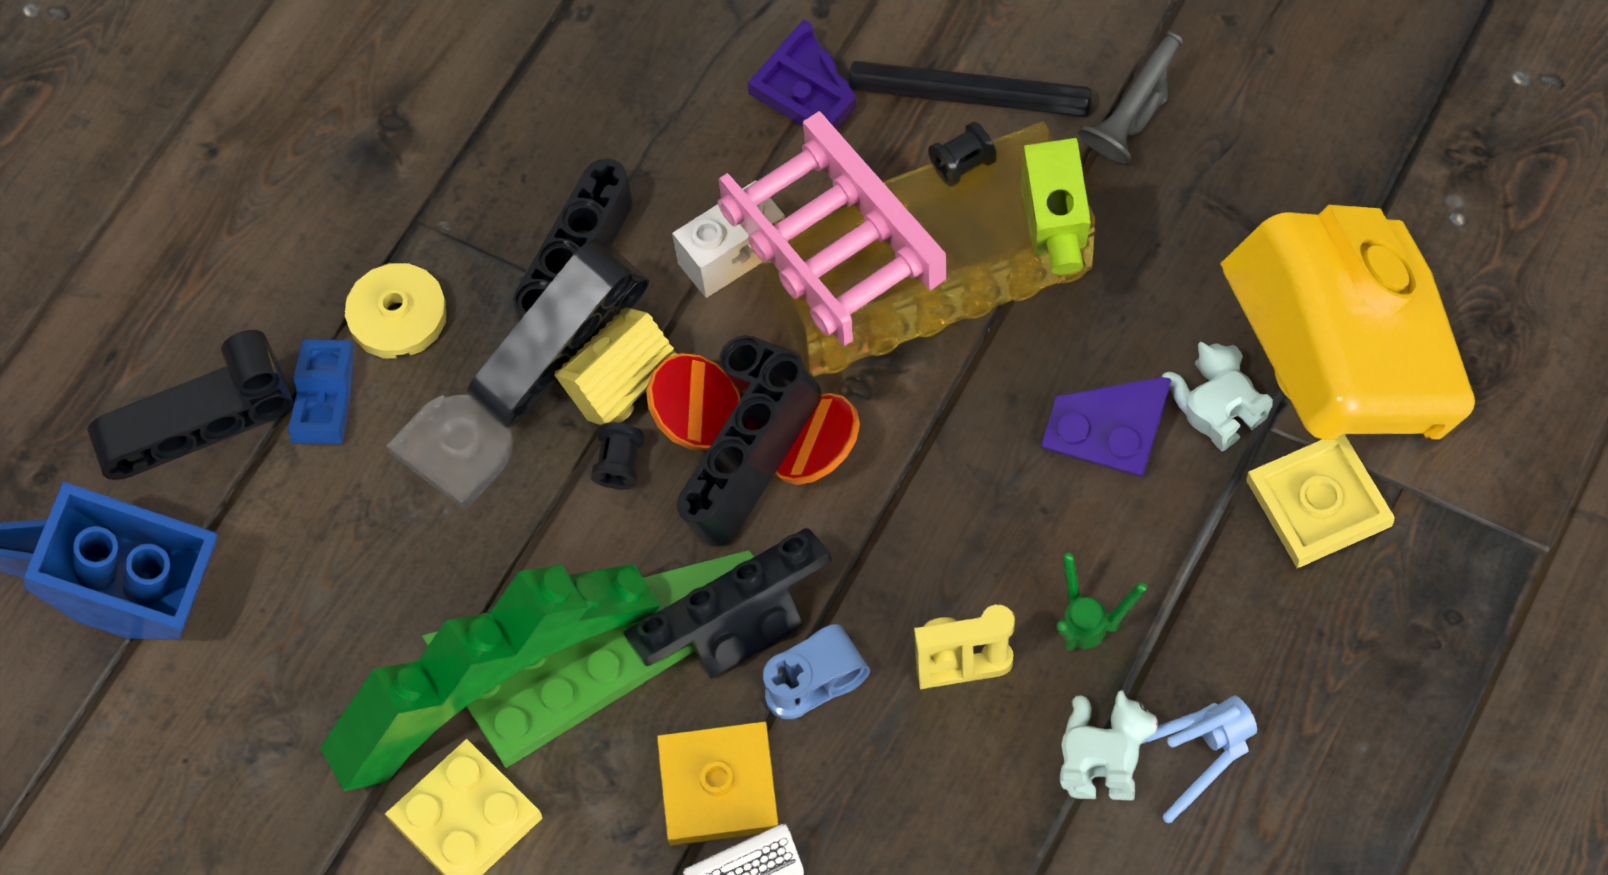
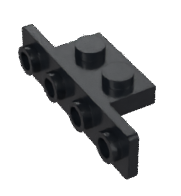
(735, 611)

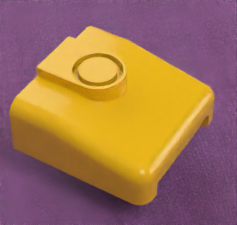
(1351, 323)

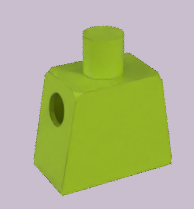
(1055, 203)

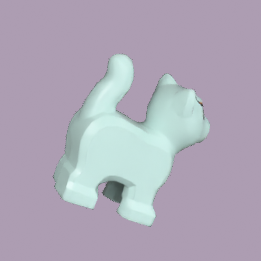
(1226, 395)
(1104, 752)

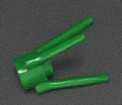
(1086, 617)

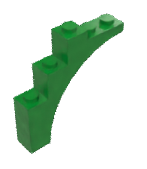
(470, 656)

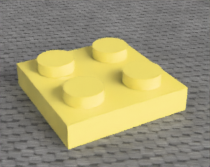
(1320, 499)
(464, 814)

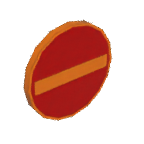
(691, 400)
(822, 442)

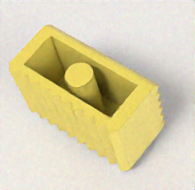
(615, 366)

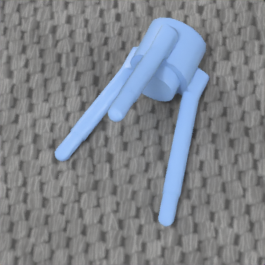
(1220, 726)

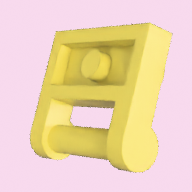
(947, 645)

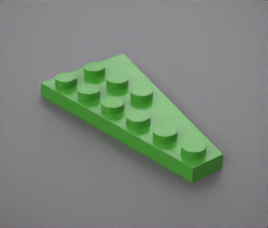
(582, 677)

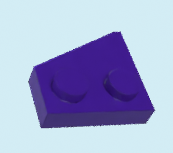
(803, 80)
(1109, 424)

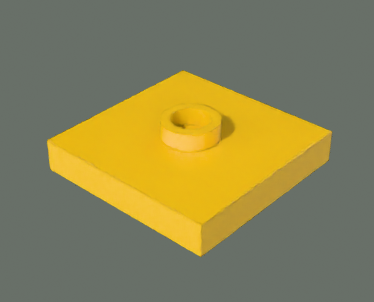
(717, 783)

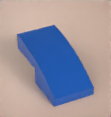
(323, 391)

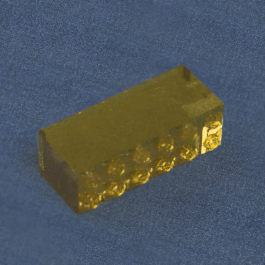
(986, 250)

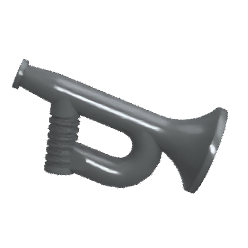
(1137, 106)

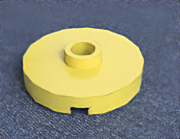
(401, 330)

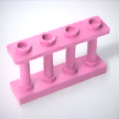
(852, 185)

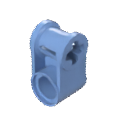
(815, 670)

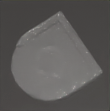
(454, 447)

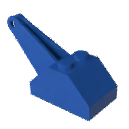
(110, 563)

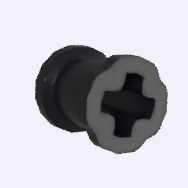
(962, 154)
(617, 455)

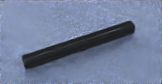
(970, 88)

